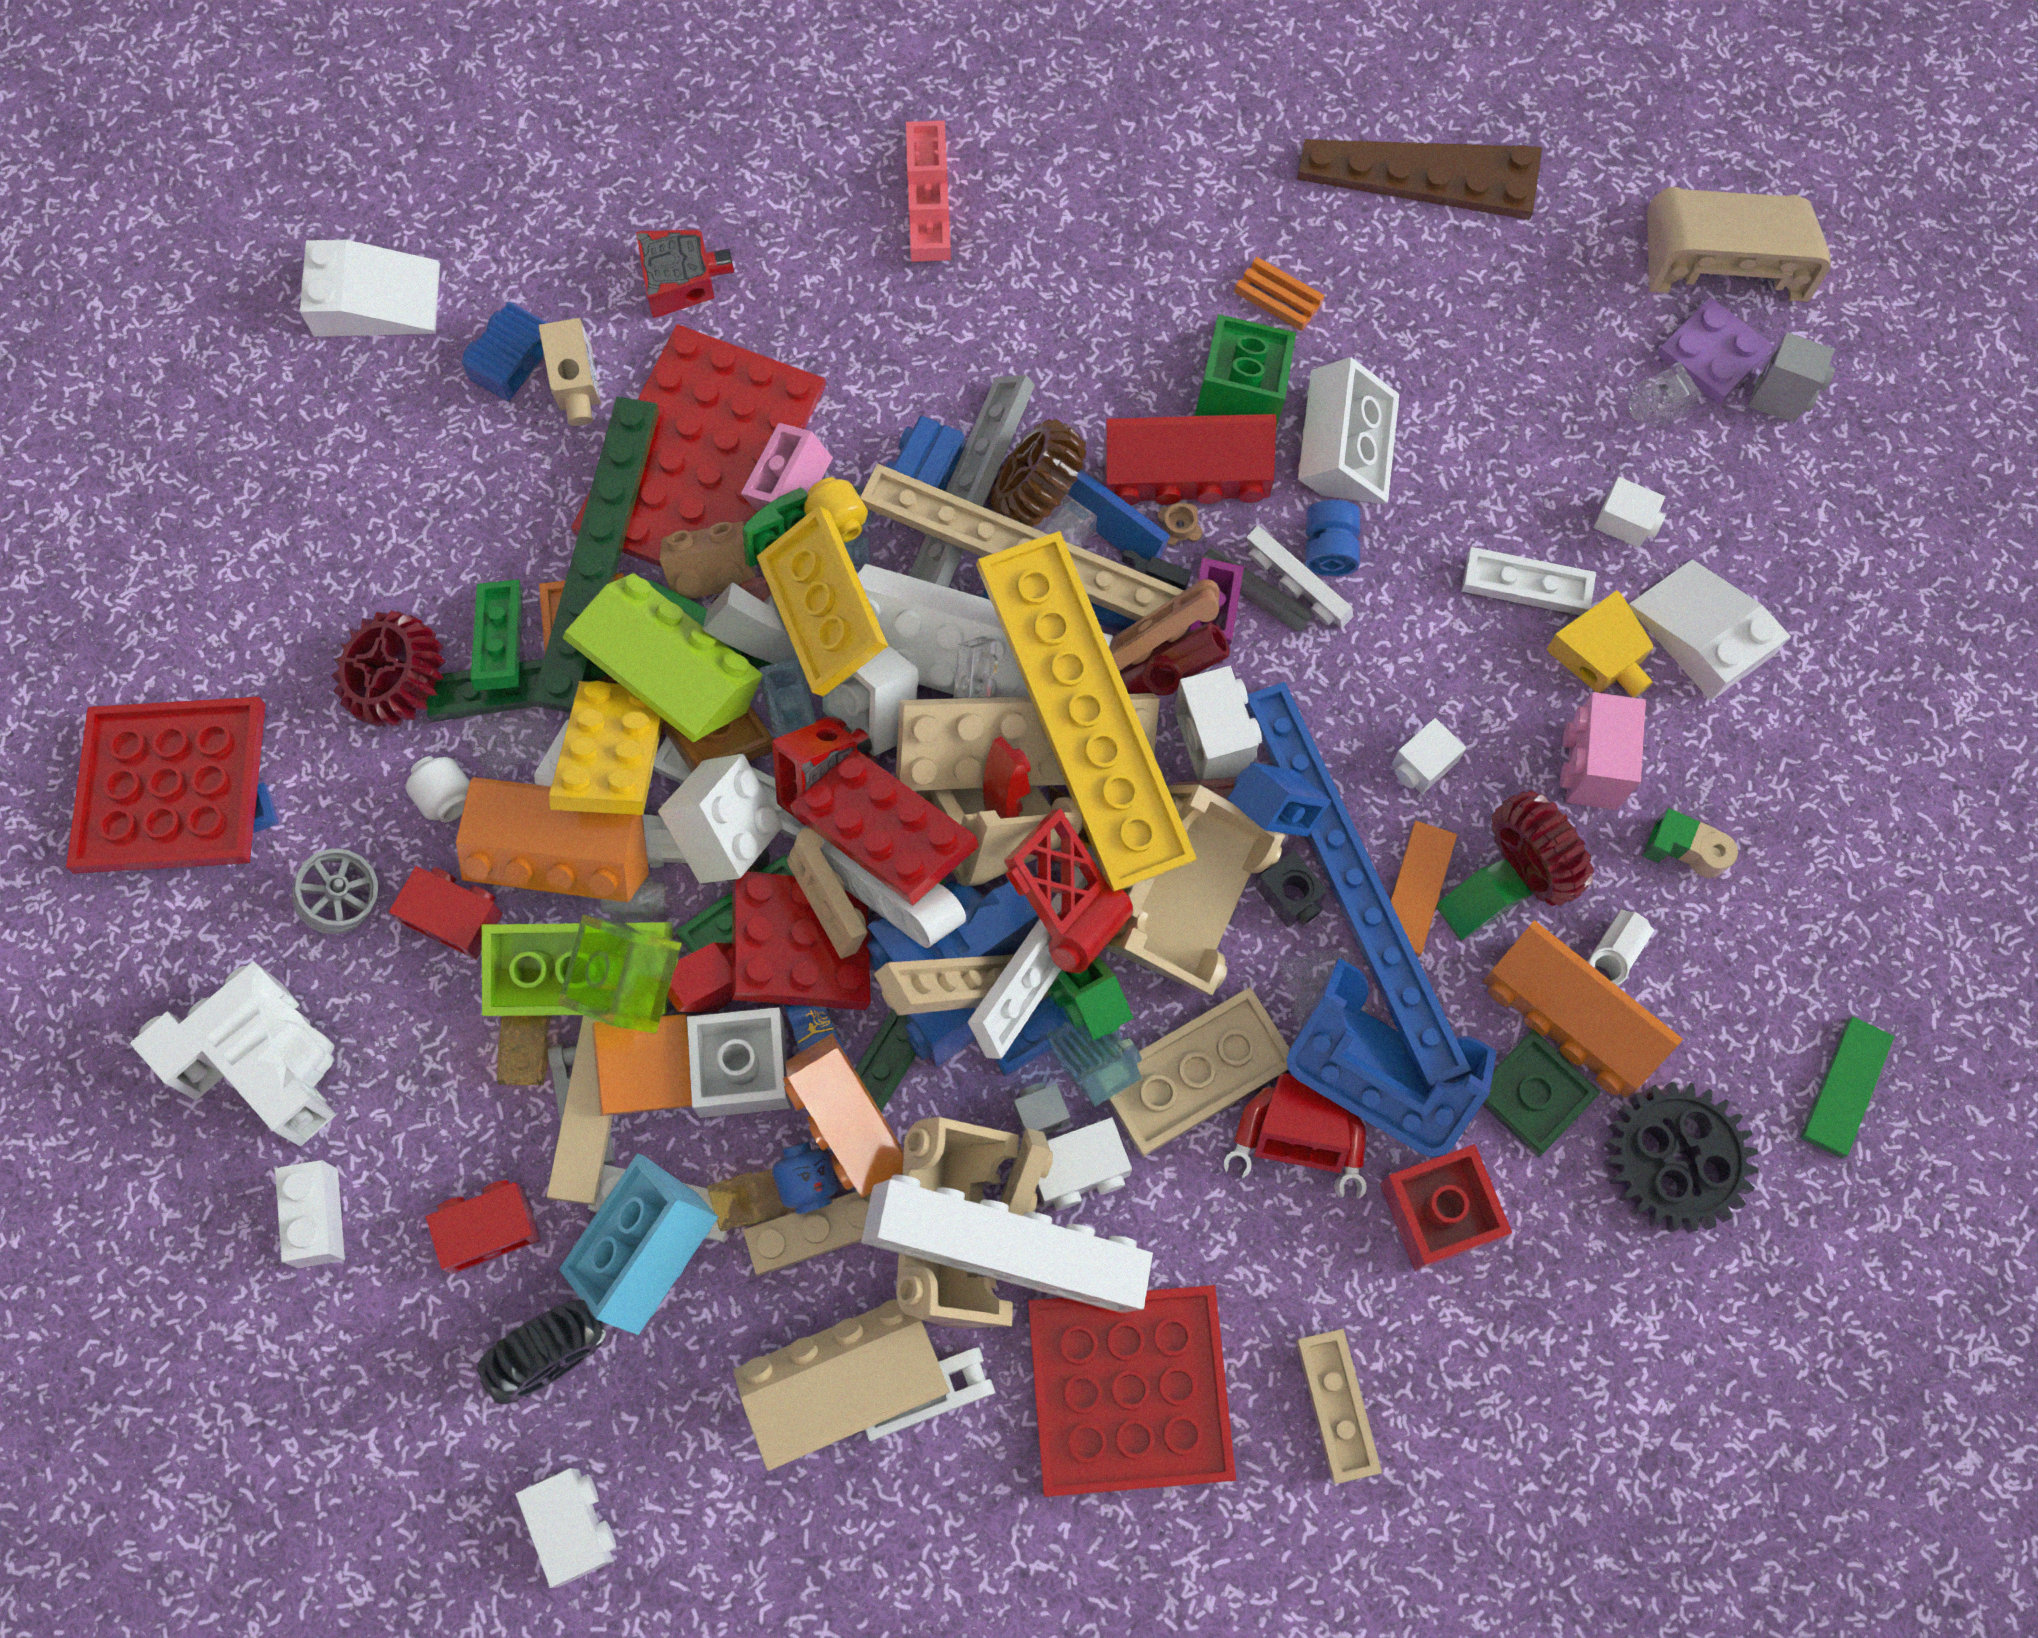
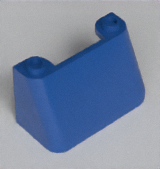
(1372, 1074)

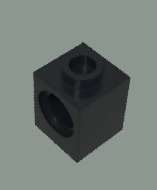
(1294, 872)

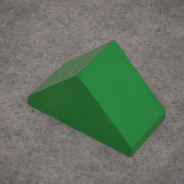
(1483, 898)

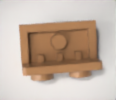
(705, 560)

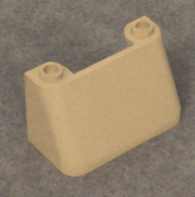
(1736, 237)
(996, 835)
(1187, 910)
(963, 1159)

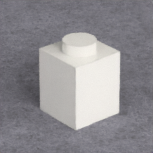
(1631, 512)
(1427, 757)

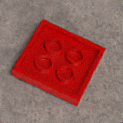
(786, 953)

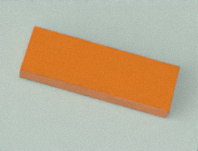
(1421, 880)

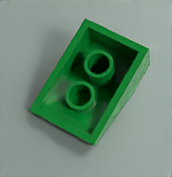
(1245, 369)

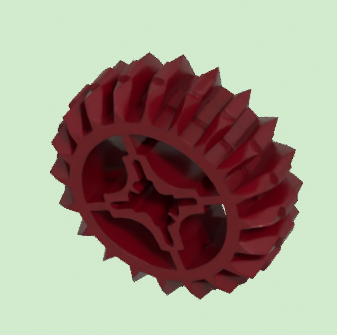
(388, 669)
(1542, 847)

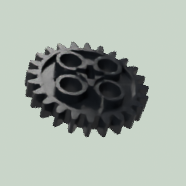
(1718, 1144)

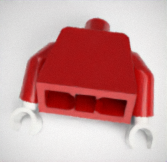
(1302, 1129)

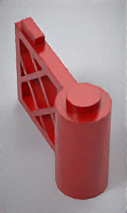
(1088, 915)

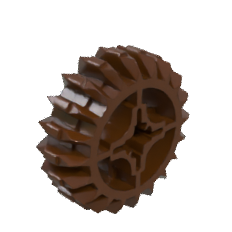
(1039, 473)

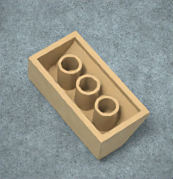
(838, 1382)

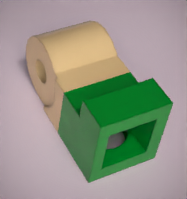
(1691, 842)

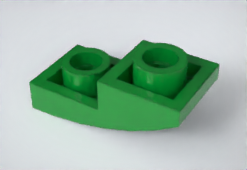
(772, 523)

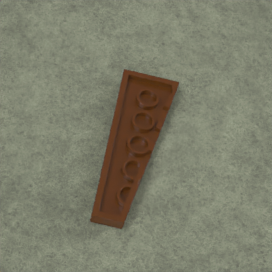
(1454, 175)

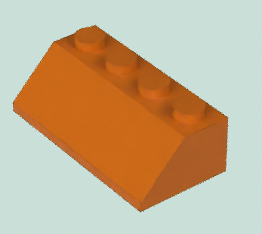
(520, 843)
(1581, 1011)

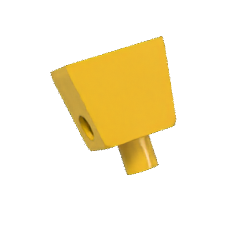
(1605, 647)

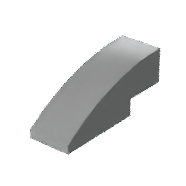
(749, 625)

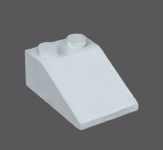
(367, 290)
(1709, 627)

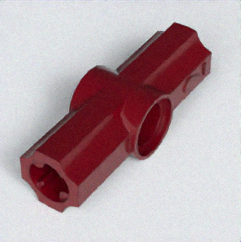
(1184, 656)

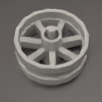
(334, 891)

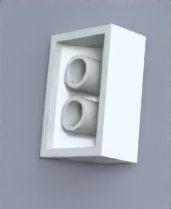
(1348, 433)

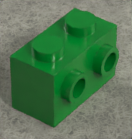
(1091, 999)

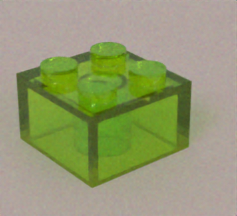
(619, 974)

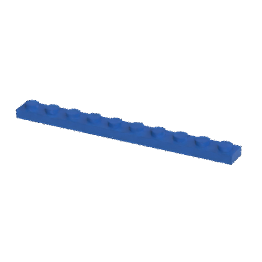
(1362, 896)

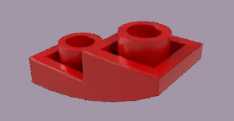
(1005, 779)

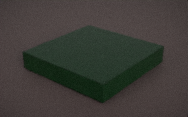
(1538, 1093)

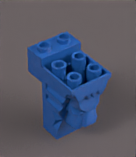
(991, 928)

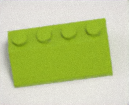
(664, 657)
(529, 964)

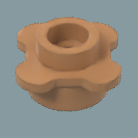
(1182, 513)

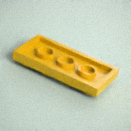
(821, 601)
(606, 752)

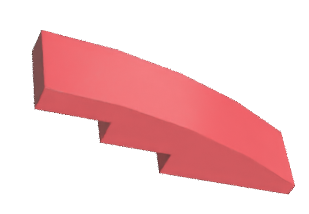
(928, 191)

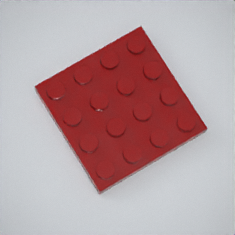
(167, 785)
(1131, 1393)

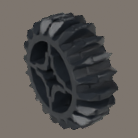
(540, 1352)

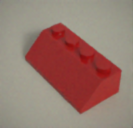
(1190, 458)

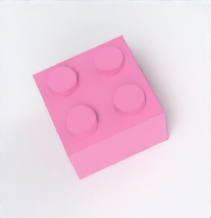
(1604, 751)

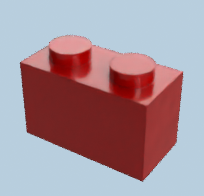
(445, 911)
(482, 1226)

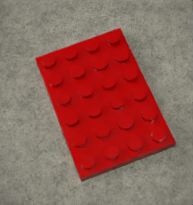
(709, 434)

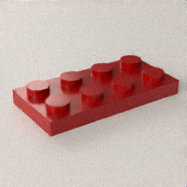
(884, 826)

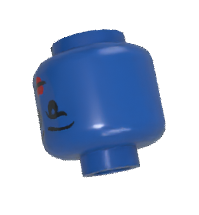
(805, 1178)

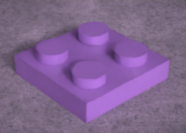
(1715, 349)

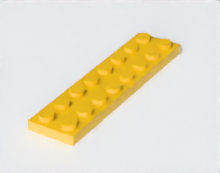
(1086, 711)

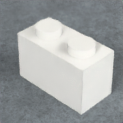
(1083, 1162)
(309, 1214)
(566, 1526)

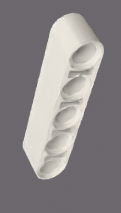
(924, 922)

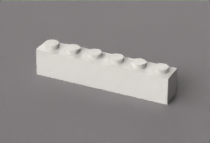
(1007, 1245)

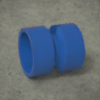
(1332, 538)

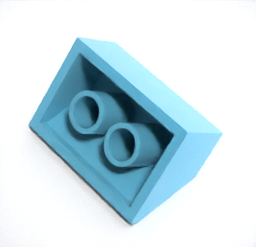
(637, 1245)

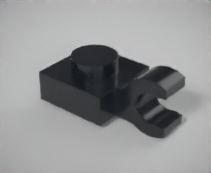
(1158, 569)

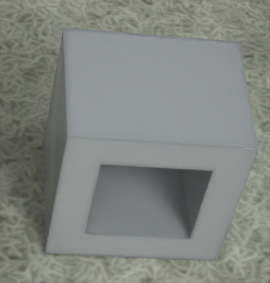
(1041, 1108)

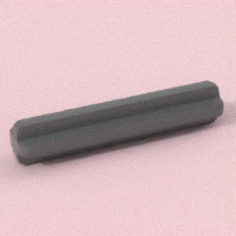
(1268, 596)

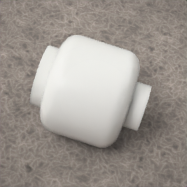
(438, 788)

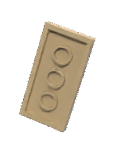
(1201, 1071)

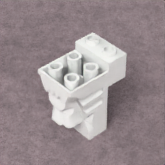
(253, 1041)

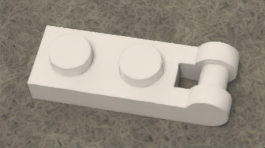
(977, 1389)

